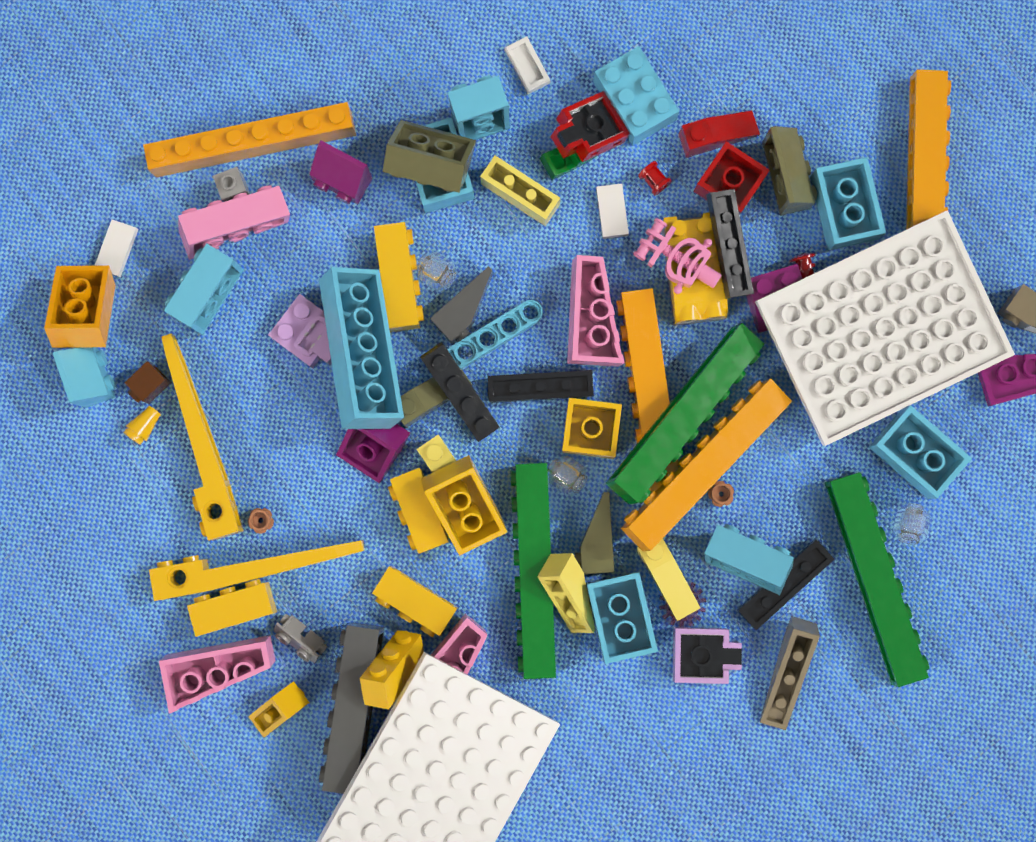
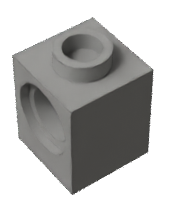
(230, 183)

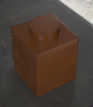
(147, 383)

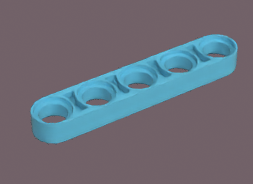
(495, 329)

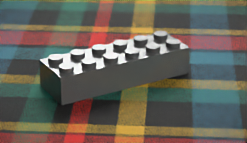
(350, 716)

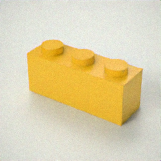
(417, 512)
(414, 601)
(231, 607)
(391, 669)

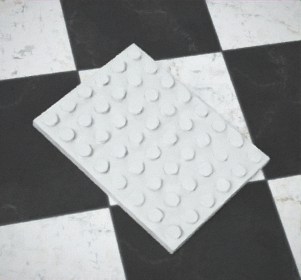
(885, 328)
(442, 763)

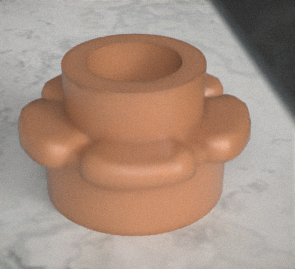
(726, 499)
(253, 520)

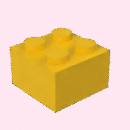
(591, 428)

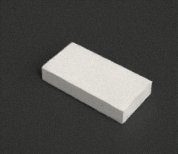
(527, 65)
(612, 211)
(116, 247)

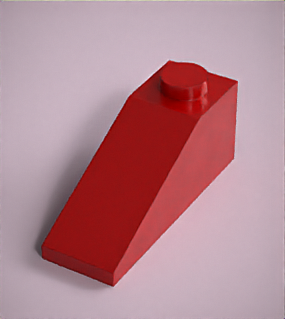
(714, 131)

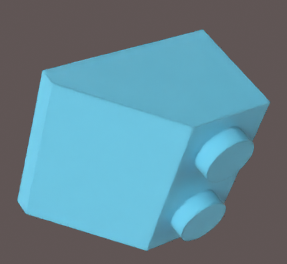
(85, 375)

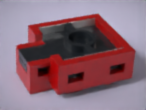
(589, 128)

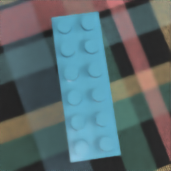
(360, 348)

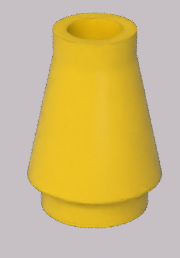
(142, 425)

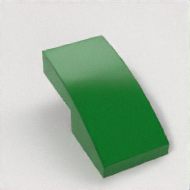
(557, 166)

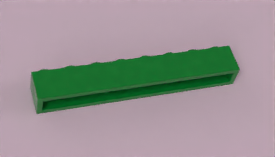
(685, 414)
(533, 552)
(877, 580)

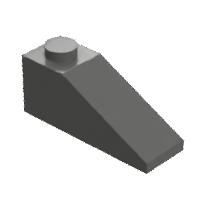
(460, 312)

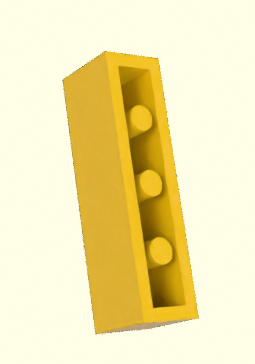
(397, 276)

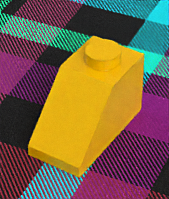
(278, 709)

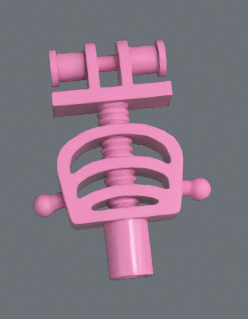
(700, 271)

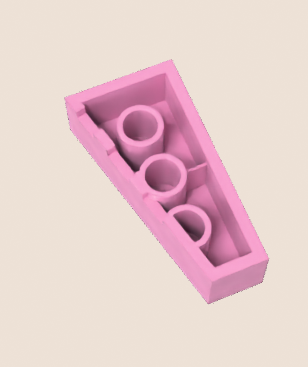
(232, 219)
(591, 317)
(461, 644)
(210, 669)

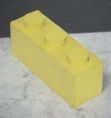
(520, 190)

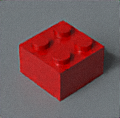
(732, 171)

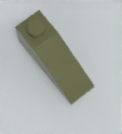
(422, 401)
(597, 546)

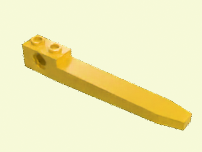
(215, 481)
(202, 579)

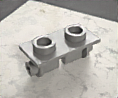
(306, 646)

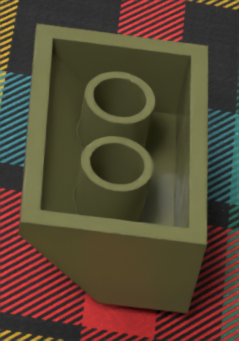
(428, 156)
(789, 170)

